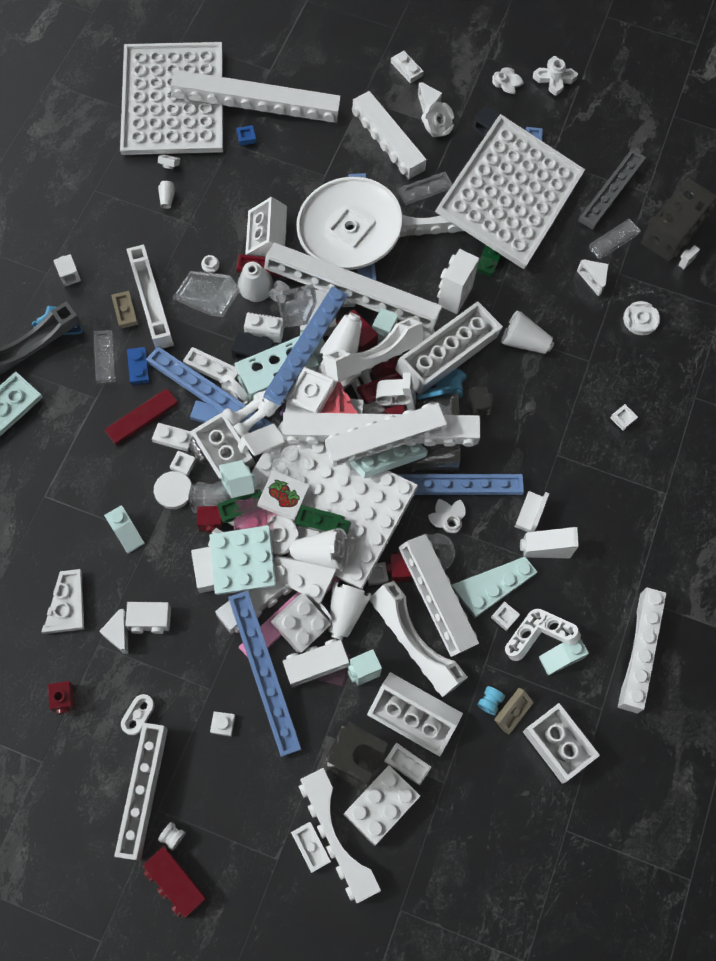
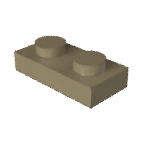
(124, 309)
(513, 711)

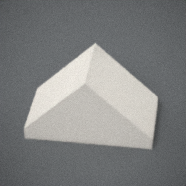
(428, 95)
(594, 274)
(116, 631)

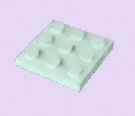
(242, 560)

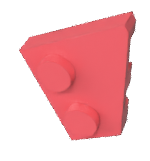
(338, 402)

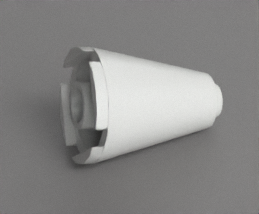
(255, 282)
(345, 335)
(526, 335)
(322, 549)
(345, 609)

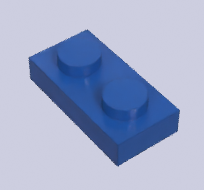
(138, 366)

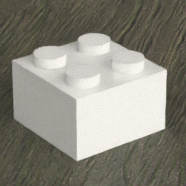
(300, 623)

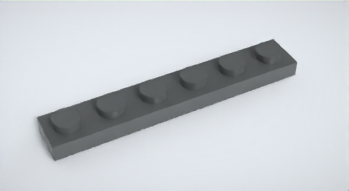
(612, 189)

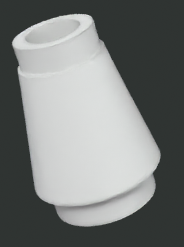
(166, 193)

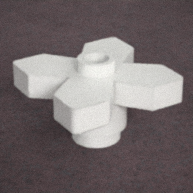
(555, 74)

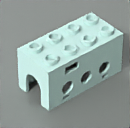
(259, 381)

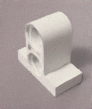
(397, 392)

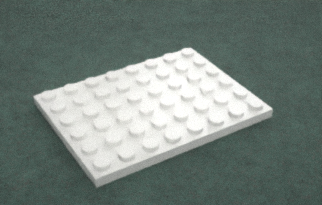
(153, 118)
(510, 191)
(369, 503)

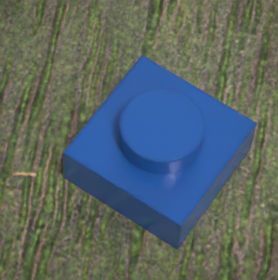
(246, 135)

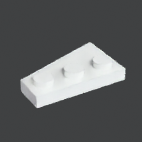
(304, 577)
(67, 604)

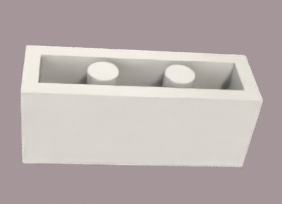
(315, 662)

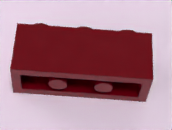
(174, 883)

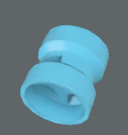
(491, 700)

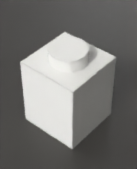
(67, 270)

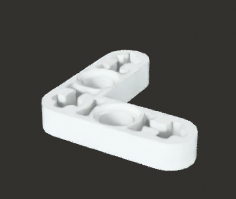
(540, 626)

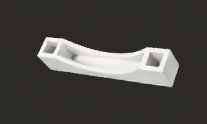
(430, 225)
(150, 297)
(403, 337)
(392, 606)
(638, 675)
(358, 877)

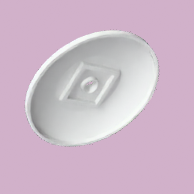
(344, 203)

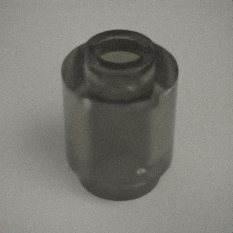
(197, 452)

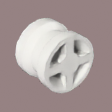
(278, 286)
(171, 836)

